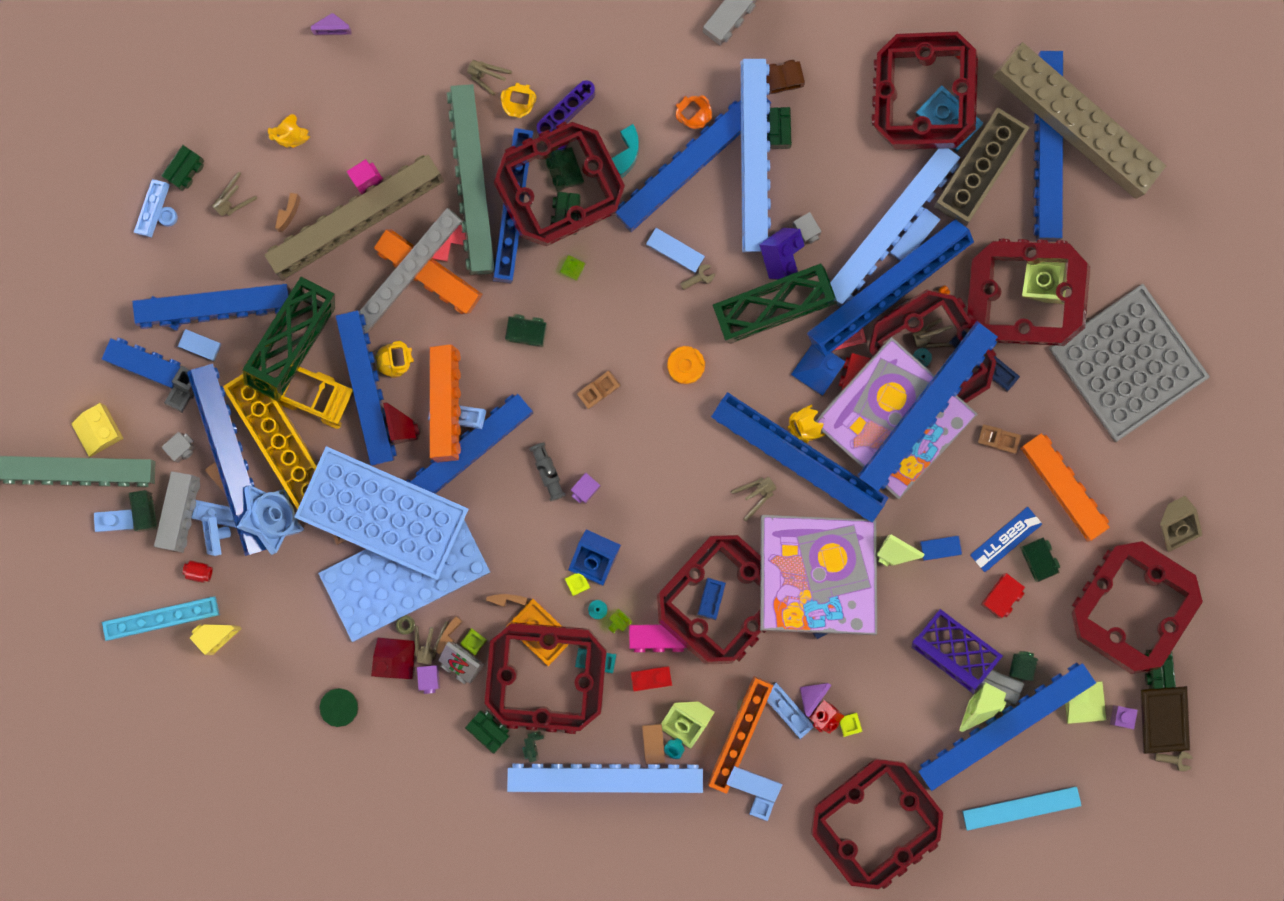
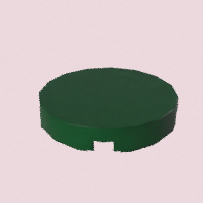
(338, 707)

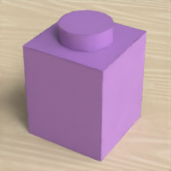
(585, 489)
(428, 678)
(1123, 717)

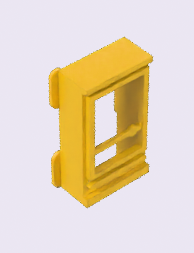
(335, 406)

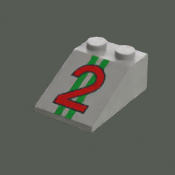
(460, 662)

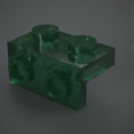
(564, 169)
(530, 748)

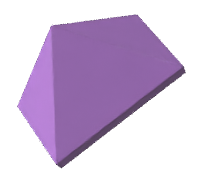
(331, 26)
(812, 695)

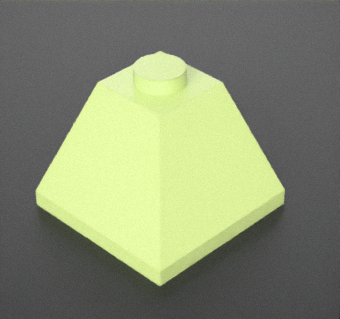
(1042, 281)
(895, 552)
(983, 706)
(1087, 706)
(687, 721)

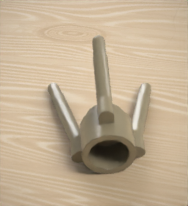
(478, 69)
(222, 204)
(922, 337)
(764, 487)
(426, 654)

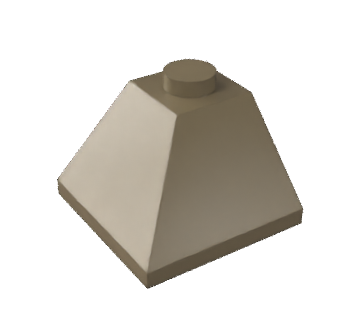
(1180, 523)

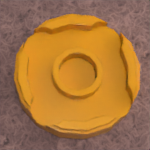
(686, 365)

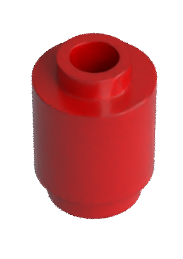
(197, 571)

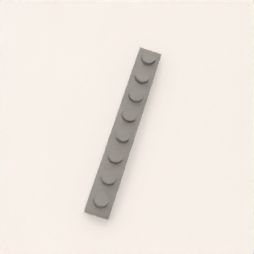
(409, 267)

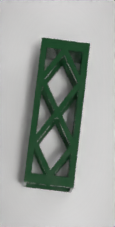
(809, 306)
(276, 386)

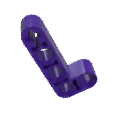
(567, 111)

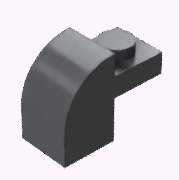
(181, 392)

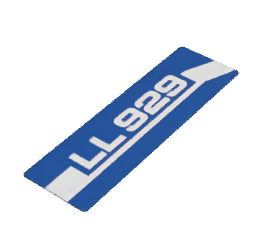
(1006, 539)

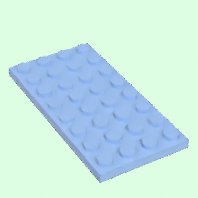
(381, 512)
(377, 591)

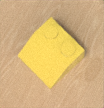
(96, 429)
(212, 637)

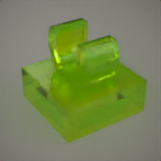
(572, 267)
(619, 621)

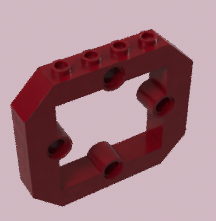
(911, 46)
(594, 151)
(1074, 305)
(921, 306)
(1170, 574)
(682, 627)
(497, 686)
(915, 848)

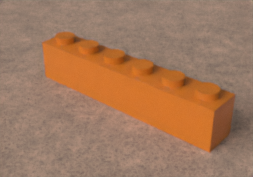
(433, 275)
(444, 403)
(1064, 487)
(740, 733)

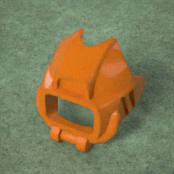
(702, 117)

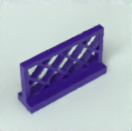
(950, 666)

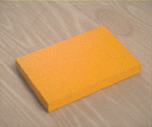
(535, 614)

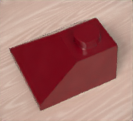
(400, 426)
(393, 658)

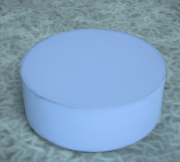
(168, 216)

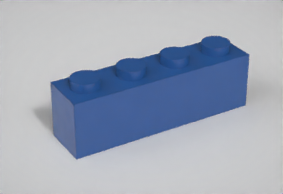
(141, 363)

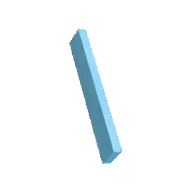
(160, 618)
(1021, 808)

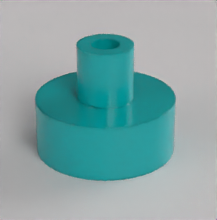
(925, 353)
(597, 614)
(674, 748)

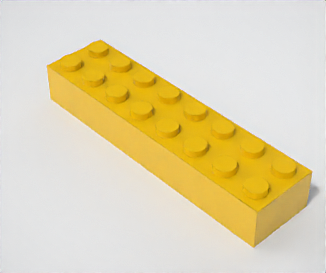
(275, 437)

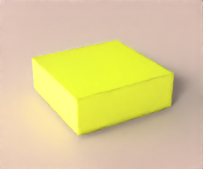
(577, 583)
(850, 725)

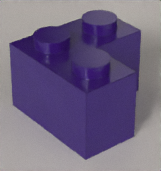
(779, 252)

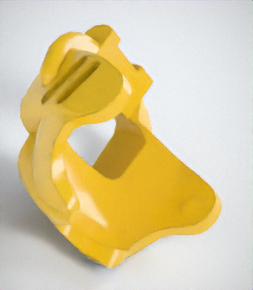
(516, 109)
(289, 133)
(385, 361)
(807, 426)

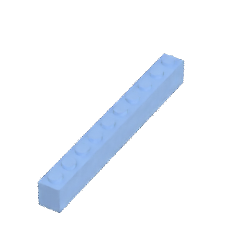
(754, 153)
(893, 223)
(605, 779)

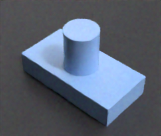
(113, 521)
(213, 534)

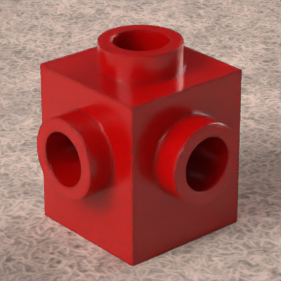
(826, 717)

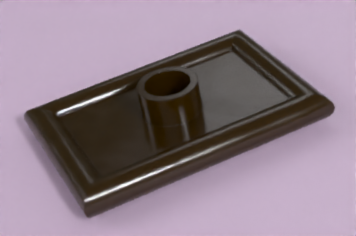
(1165, 720)

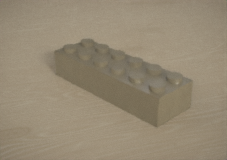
(981, 167)

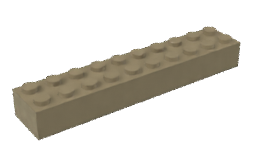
(1079, 120)
(354, 217)

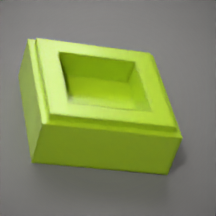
(473, 641)

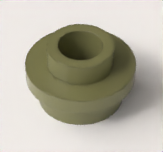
(399, 627)

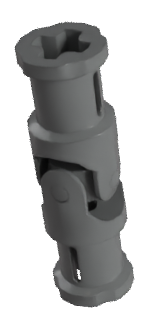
(546, 468)

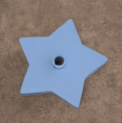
(269, 517)

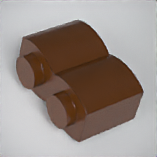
(785, 77)

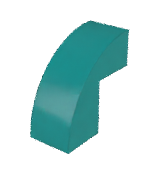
(626, 160)

